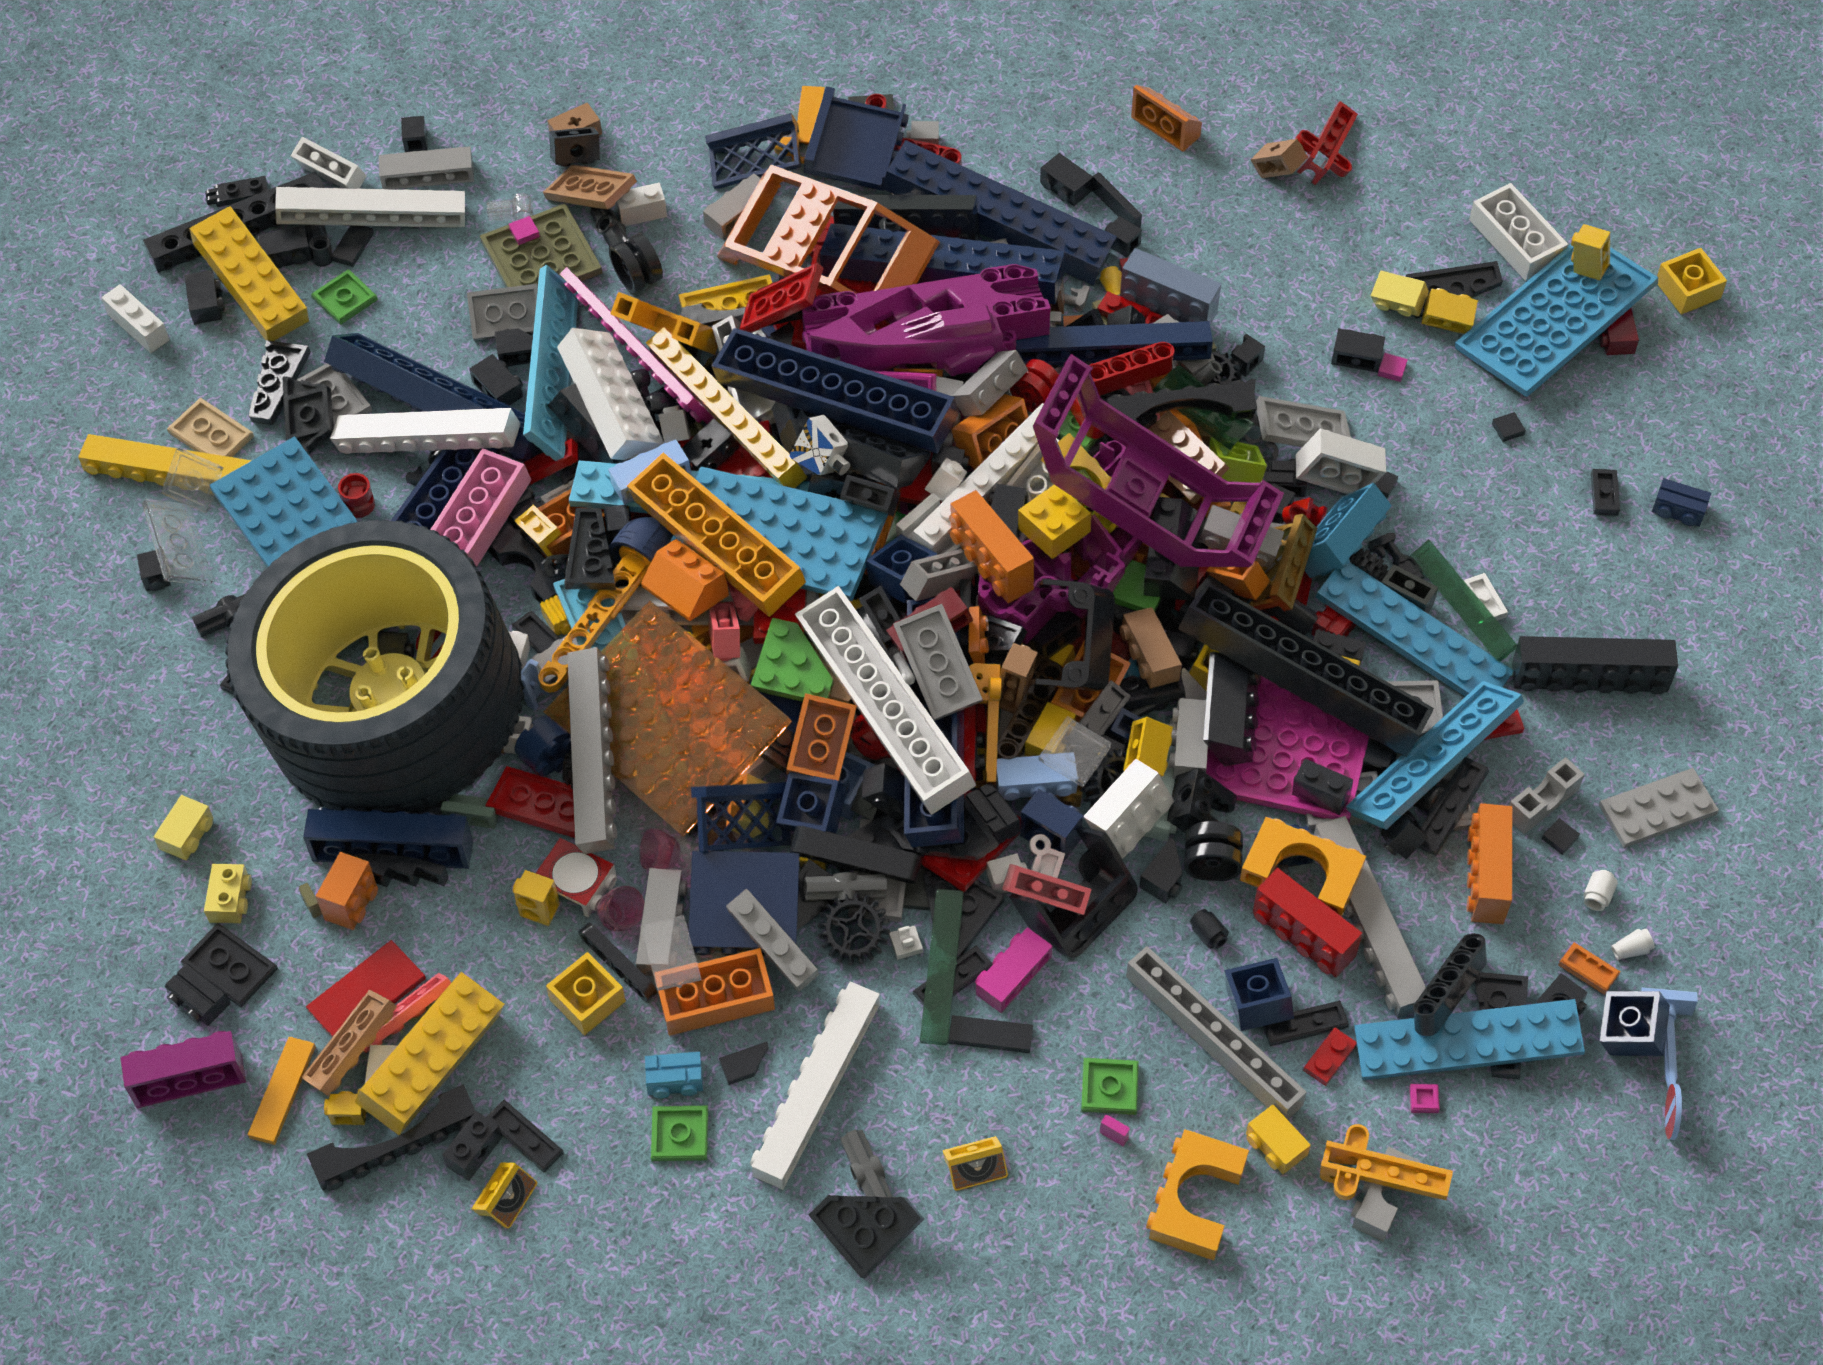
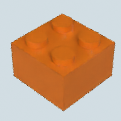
(347, 891)

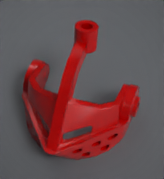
(876, 750)

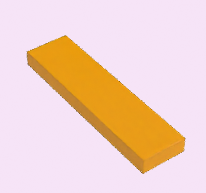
(281, 1090)

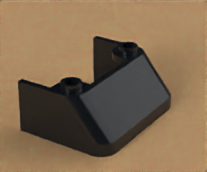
(1094, 670)
(1110, 895)

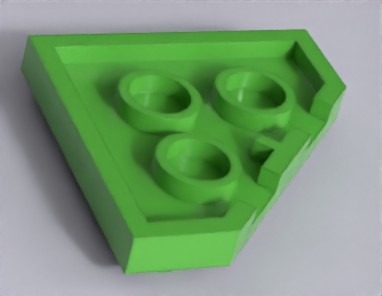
(790, 664)

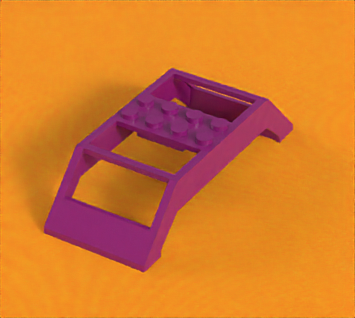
(1143, 474)

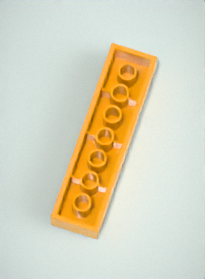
(716, 534)

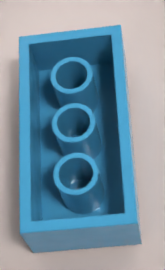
(1345, 529)

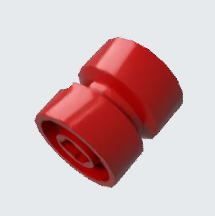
(357, 494)

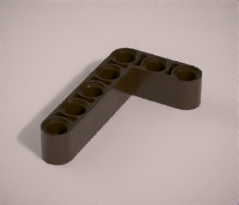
(1030, 705)

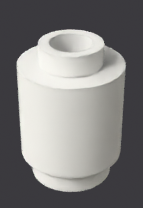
(1600, 890)

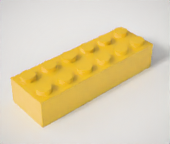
(249, 274)
(429, 1053)

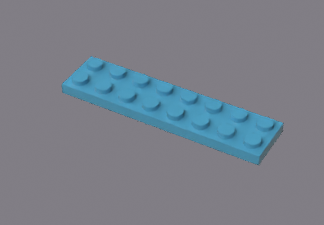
(1410, 630)
(1434, 754)
(1471, 1040)

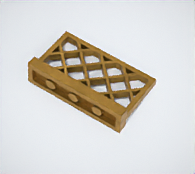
(1290, 567)

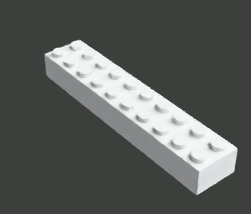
(885, 700)

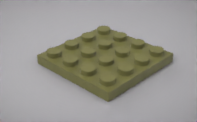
(558, 246)

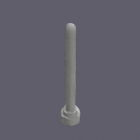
(902, 665)

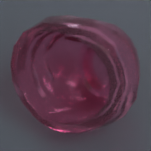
(658, 850)
(621, 908)

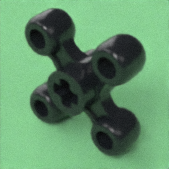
(654, 401)

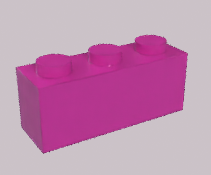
(1013, 969)

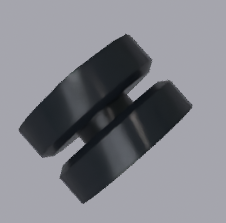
(635, 263)
(1213, 851)

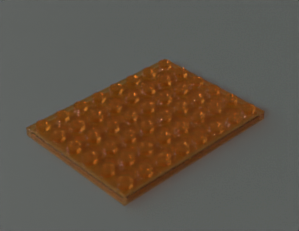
(677, 717)

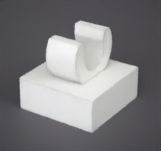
(906, 942)

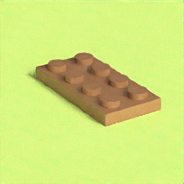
(590, 187)
(1179, 436)
(349, 1042)

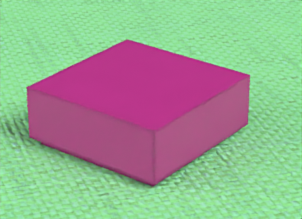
(524, 230)
(1392, 367)
(1424, 1098)
(1114, 1130)

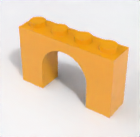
(655, 319)
(1279, 841)
(1193, 1157)

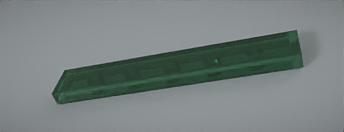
(1464, 601)
(941, 967)

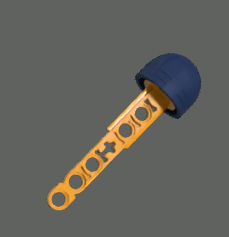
(633, 553)

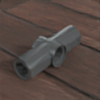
(840, 884)
(865, 1165)

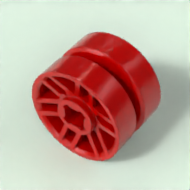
(1035, 384)

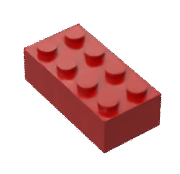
(1306, 923)

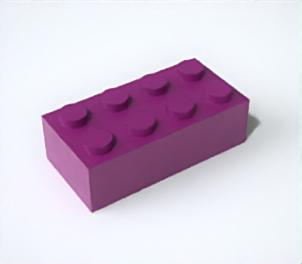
(183, 1069)

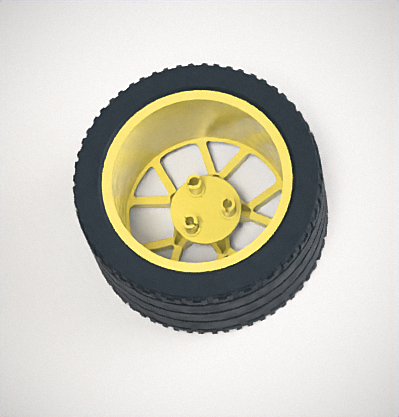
(411, 724)

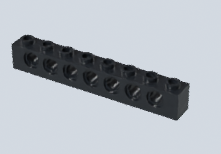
(255, 212)

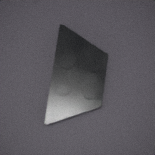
(307, 412)

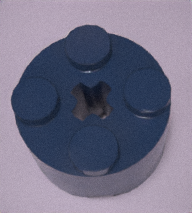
(543, 746)

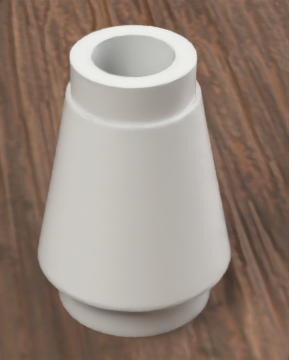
(1633, 945)

